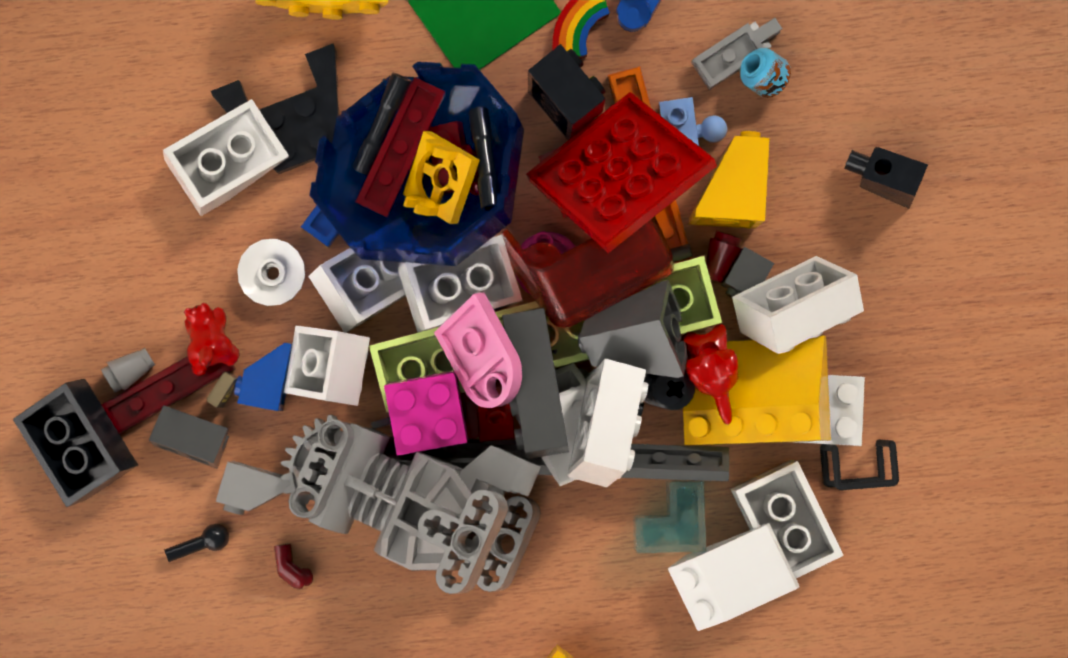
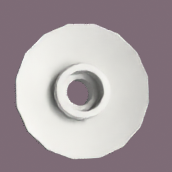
(254, 272)

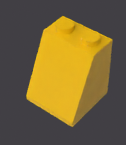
(737, 186)

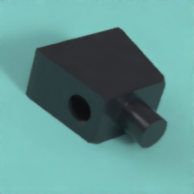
(899, 183)

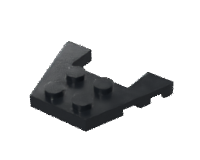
(301, 118)

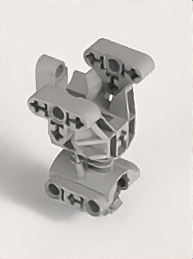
(416, 502)

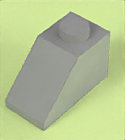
(248, 487)

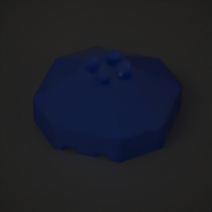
(405, 234)

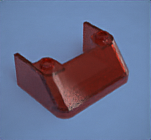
(587, 277)

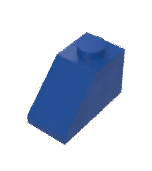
(265, 380)

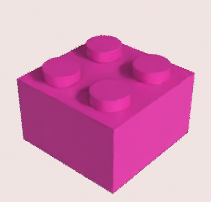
(426, 413)

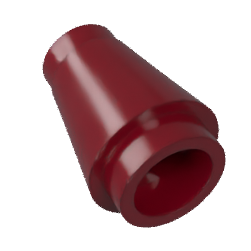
(721, 254)

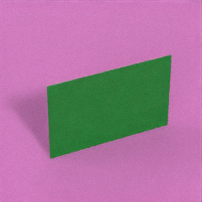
(482, 29)

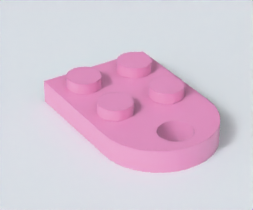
(481, 353)

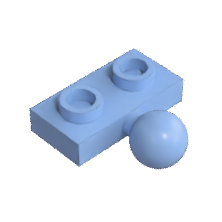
(682, 116)

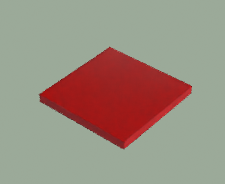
(620, 171)

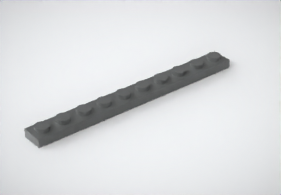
(650, 461)

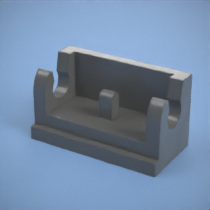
(189, 436)

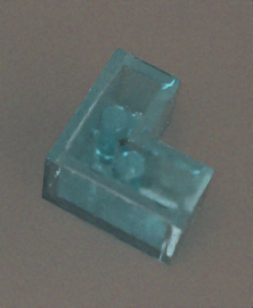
(681, 528)

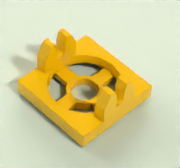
(466, 168)

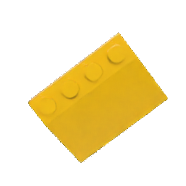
(772, 401)

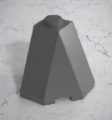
(639, 333)

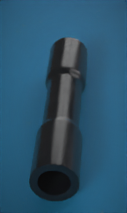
(389, 104)
(482, 138)

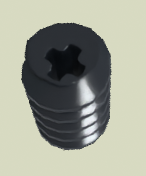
(670, 392)

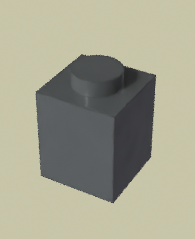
(746, 272)

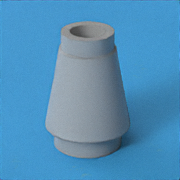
(127, 369)

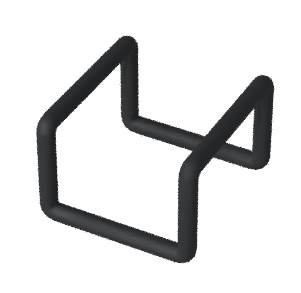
(860, 483)

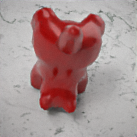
(208, 339)
(713, 367)

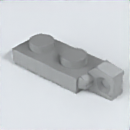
(727, 55)

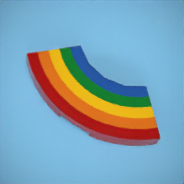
(576, 22)

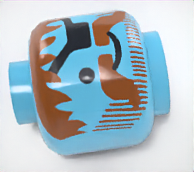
(765, 72)

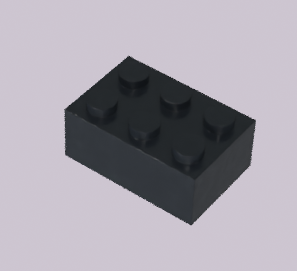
(566, 91)
(75, 442)

